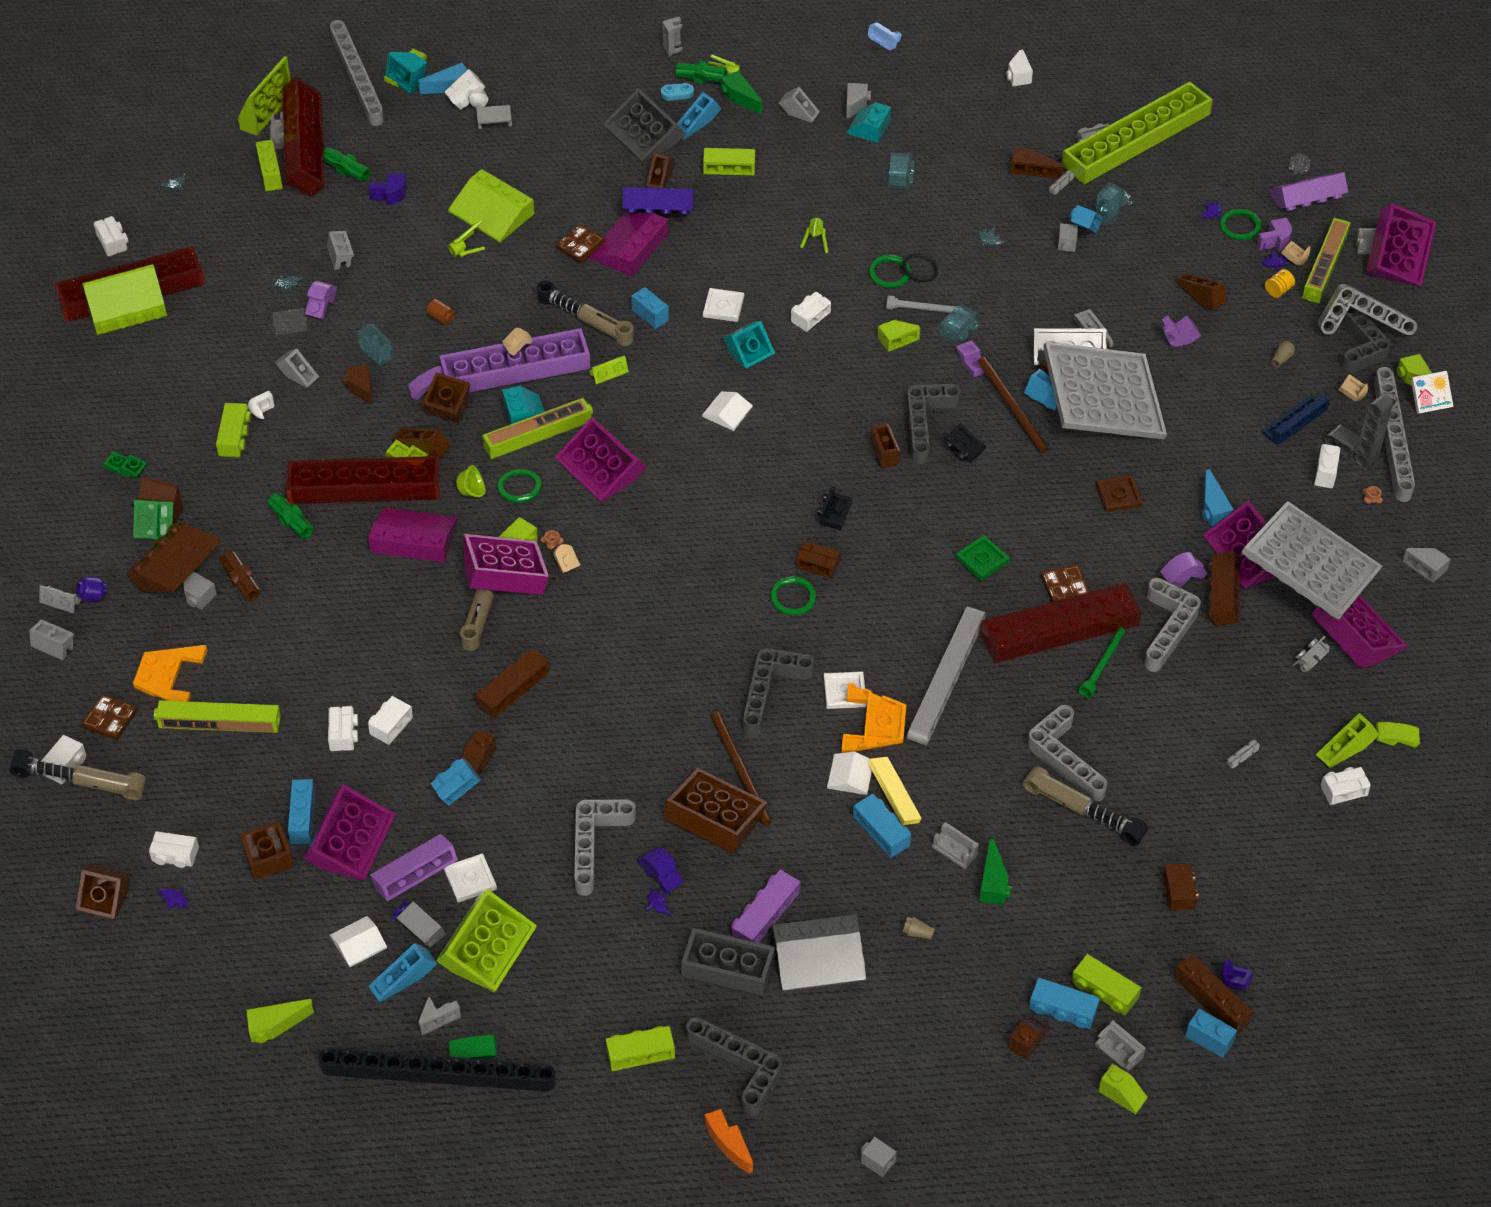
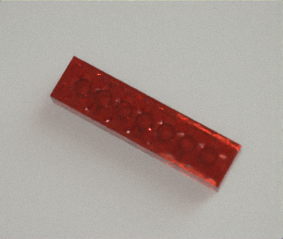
(303, 137)
(174, 271)
(363, 480)
(1060, 623)

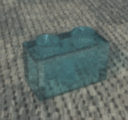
(900, 170)
(1109, 203)
(958, 324)
(375, 344)

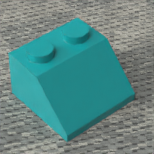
(405, 69)
(871, 122)
(749, 344)
(521, 403)

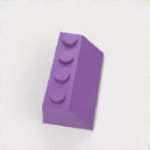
(1309, 190)

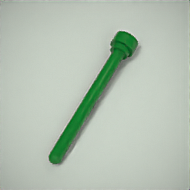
(1087, 687)

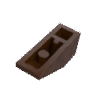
(1034, 164)
(1203, 290)
(426, 439)
(479, 750)

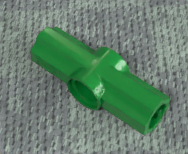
(700, 72)
(346, 164)
(290, 515)

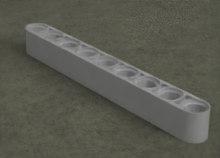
(356, 73)
(1395, 438)
(946, 676)

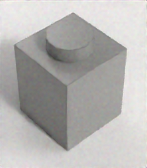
(1067, 237)
(878, 1156)

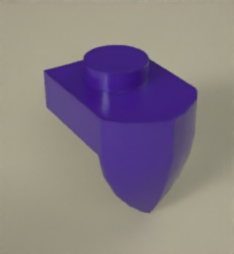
(1235, 976)

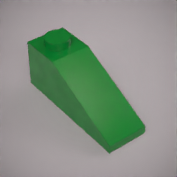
(740, 92)
(995, 878)

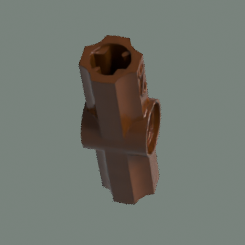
(240, 575)

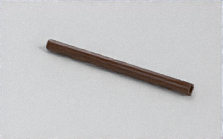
(1012, 404)
(738, 762)

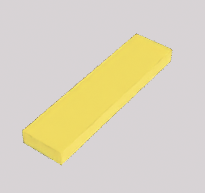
(894, 791)

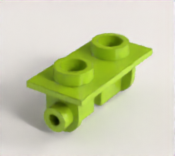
(609, 369)

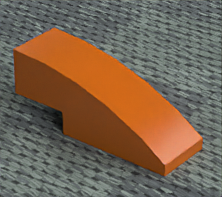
(728, 1140)

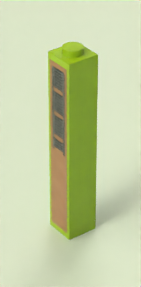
(1326, 260)
(537, 428)
(217, 716)

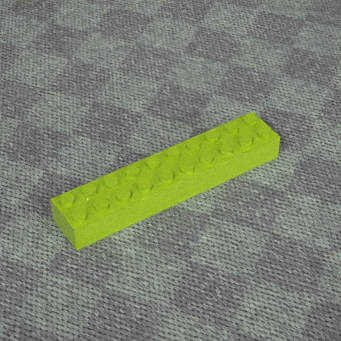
(1136, 132)

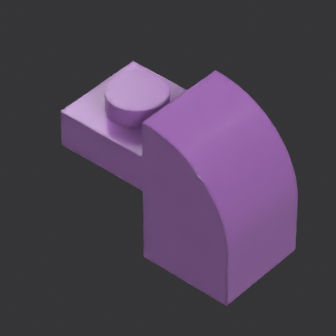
(1277, 235)
(319, 296)
(1180, 333)
(1182, 568)

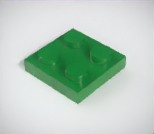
(982, 558)

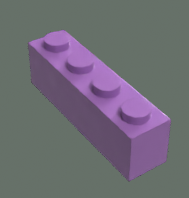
(414, 867)
(766, 907)

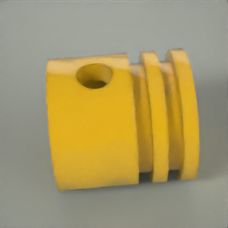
(1280, 283)

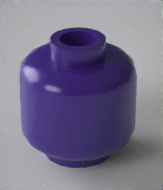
(91, 589)

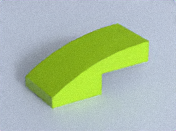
(399, 449)
(1392, 733)

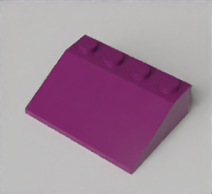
(631, 241)
(1401, 246)
(599, 461)
(412, 534)
(1233, 535)
(504, 564)
(1361, 633)
(349, 834)

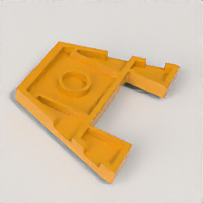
(160, 669)
(883, 721)

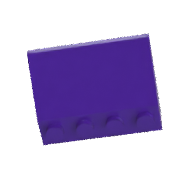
(658, 199)

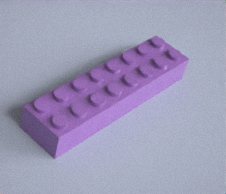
(496, 367)

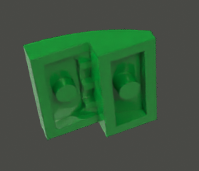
(152, 518)

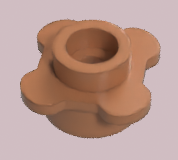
(1372, 495)
(552, 535)

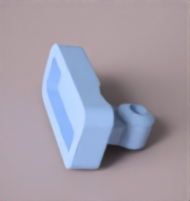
(884, 36)

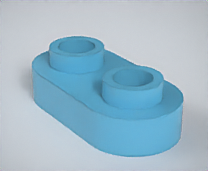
(677, 91)

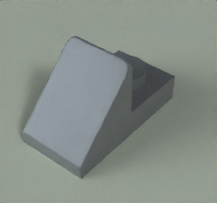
(434, 1018)

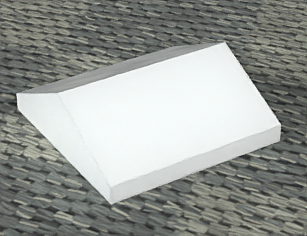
(728, 409)
(850, 773)
(358, 941)

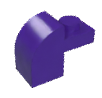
(392, 191)
(662, 866)

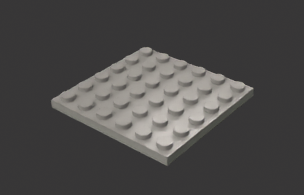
(1104, 390)
(1312, 560)

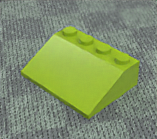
(265, 100)
(494, 203)
(124, 299)
(486, 941)

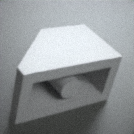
(856, 98)
(799, 105)
(297, 368)
(1427, 562)
(198, 590)

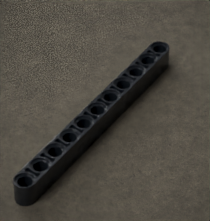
(429, 1063)

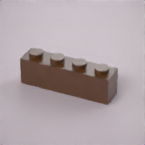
(1224, 588)
(512, 683)
(1212, 993)

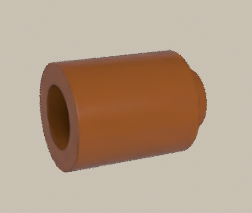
(440, 312)

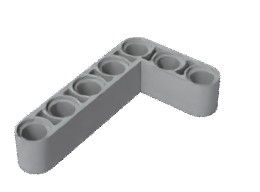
(1367, 308)
(1185, 611)
(1047, 734)
(596, 816)

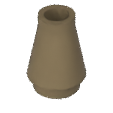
(1283, 353)
(915, 928)

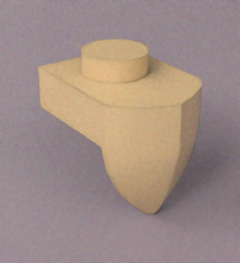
(1295, 253)
(517, 340)
(1353, 388)
(565, 558)

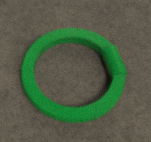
(1243, 212)
(888, 258)
(522, 498)
(793, 580)

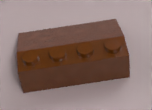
(172, 558)
(714, 810)

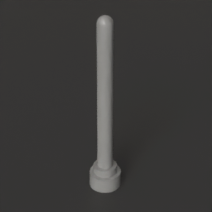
(893, 303)

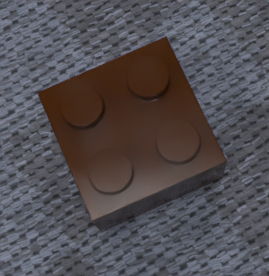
(266, 850)

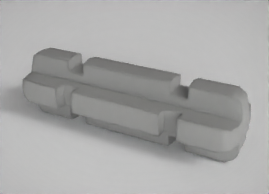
(1061, 182)
(1243, 753)

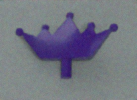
(1213, 210)
(1275, 261)
(174, 898)
(657, 902)
(398, 911)

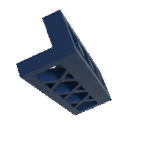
(1297, 421)

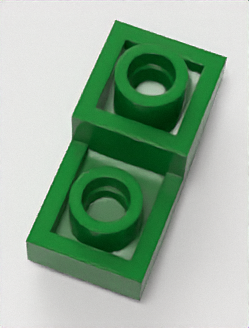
(125, 466)
(474, 1047)

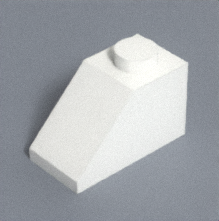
(1019, 70)

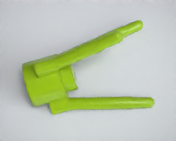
(731, 66)
(815, 229)
(457, 246)

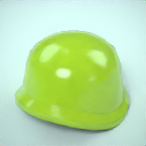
(470, 482)

